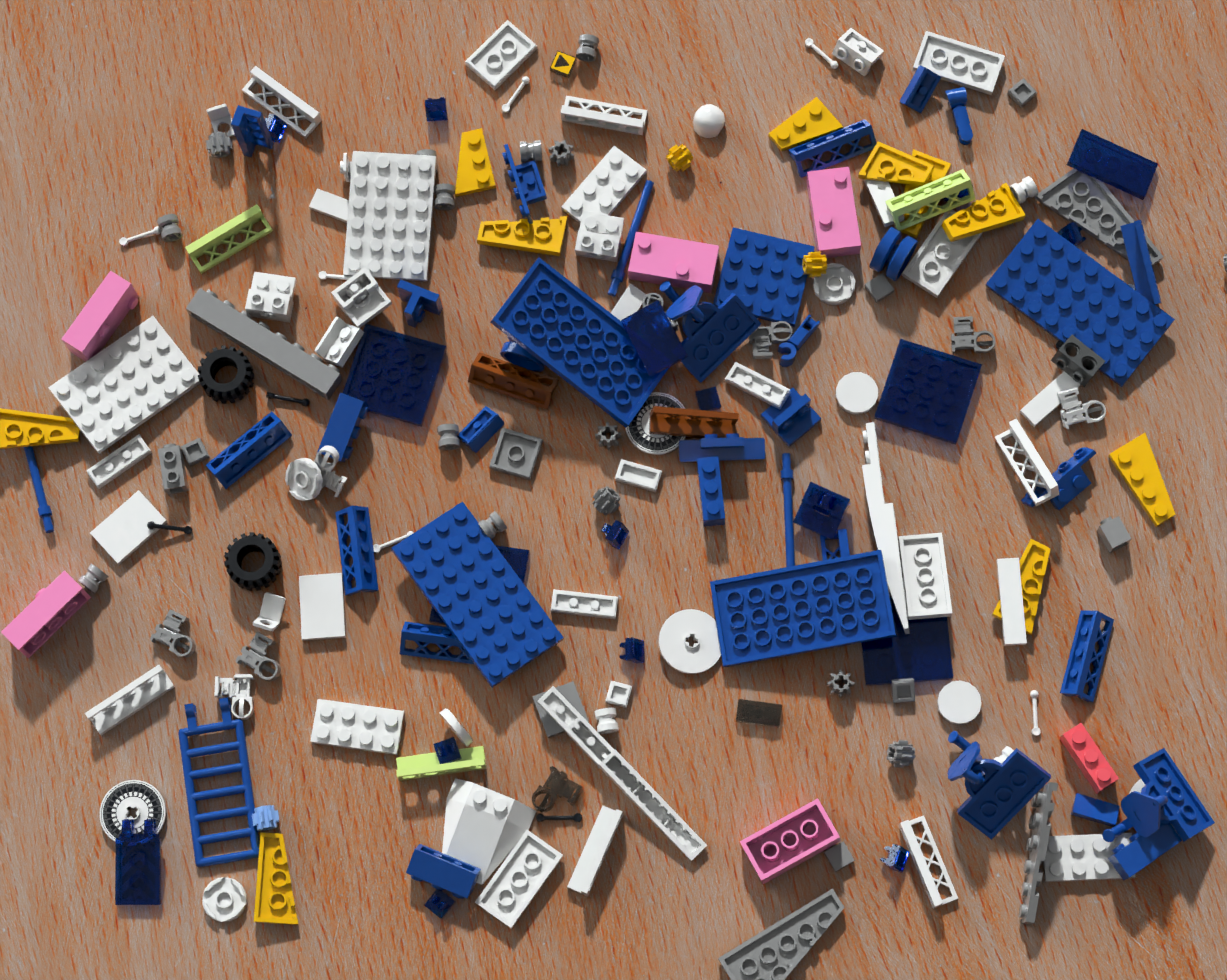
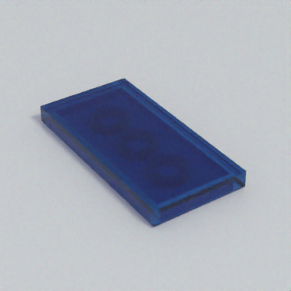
(1112, 164)

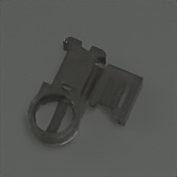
(558, 786)

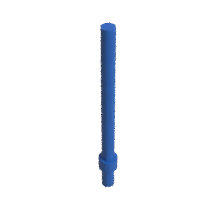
(618, 273)
(787, 477)
(44, 509)

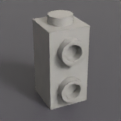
(173, 469)

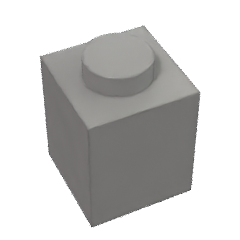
(1113, 533)

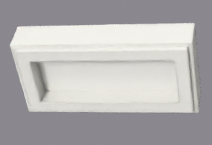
(638, 475)

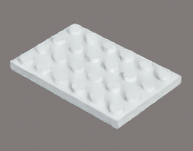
(390, 215)
(125, 384)

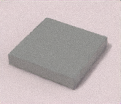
(516, 454)
(571, 695)

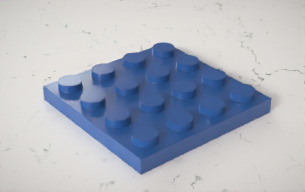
(764, 275)

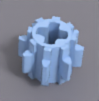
(265, 817)

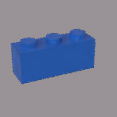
(344, 425)
(710, 491)
(1143, 850)
(443, 871)

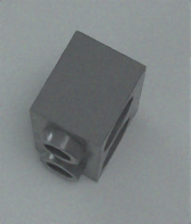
(1078, 360)

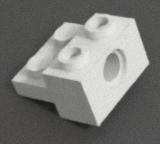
(599, 236)
(271, 297)
(361, 298)

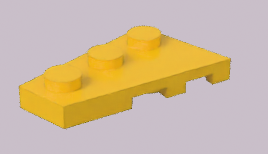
(806, 124)
(474, 166)
(895, 166)

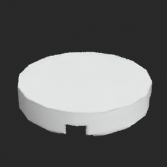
(835, 285)
(856, 393)
(304, 479)
(959, 702)
(456, 727)
(224, 899)

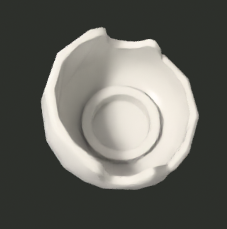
(708, 121)

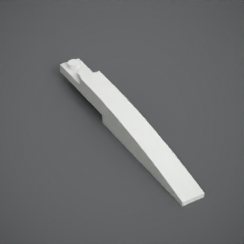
(884, 524)
(621, 773)

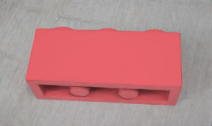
(1089, 758)

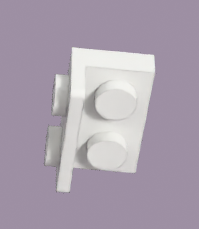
(857, 51)
(338, 342)

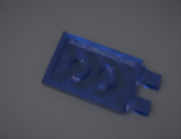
(138, 865)

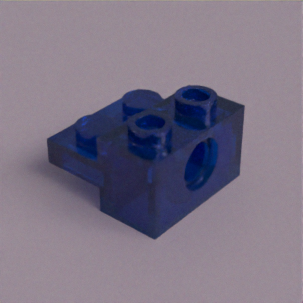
(825, 502)

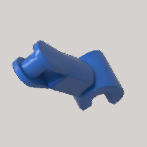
(957, 101)
(796, 341)

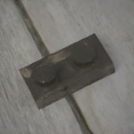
(758, 713)

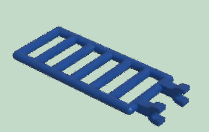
(192, 796)

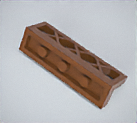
(511, 382)
(691, 422)

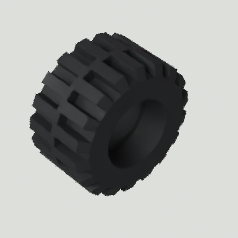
(220, 359)
(245, 546)

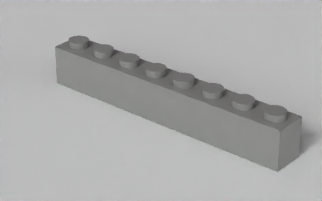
(264, 344)

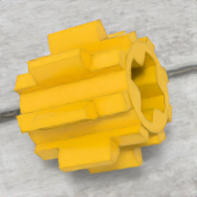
(679, 157)
(814, 264)

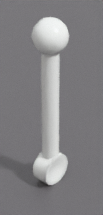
(809, 43)
(506, 107)
(124, 241)
(323, 275)
(377, 548)
(1036, 730)

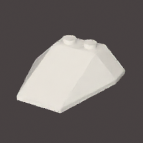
(482, 826)

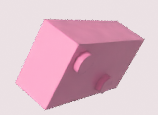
(833, 212)
(673, 260)
(100, 317)
(46, 614)
(790, 841)

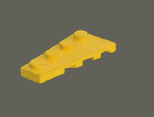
(941, 169)
(991, 212)
(540, 237)
(35, 429)
(1141, 473)
(1032, 572)
(273, 887)

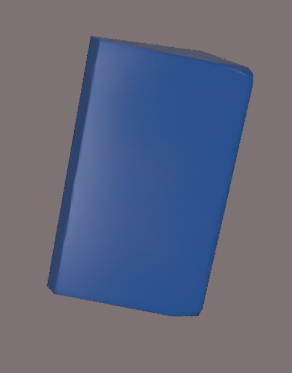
(920, 89)
(481, 429)
(1095, 810)

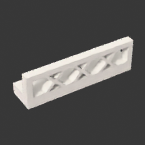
(287, 97)
(603, 119)
(1033, 458)
(130, 699)
(595, 850)
(921, 865)

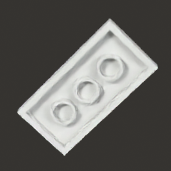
(959, 62)
(605, 185)
(938, 259)
(925, 576)
(357, 726)
(1081, 857)
(519, 879)

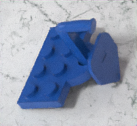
(714, 332)
(998, 793)
(1162, 800)

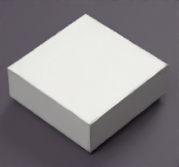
(618, 694)

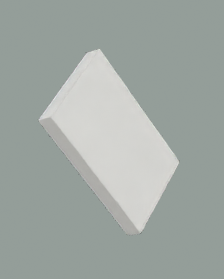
(501, 55)
(127, 527)
(322, 606)

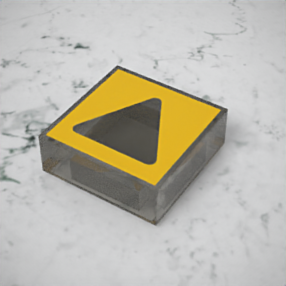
(563, 64)

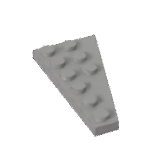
(1093, 208)
(1037, 850)
(784, 944)

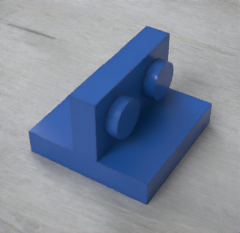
(418, 301)
(793, 418)

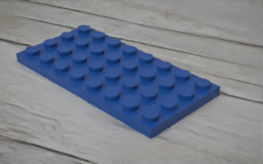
(1079, 297)
(577, 341)
(477, 594)
(802, 608)

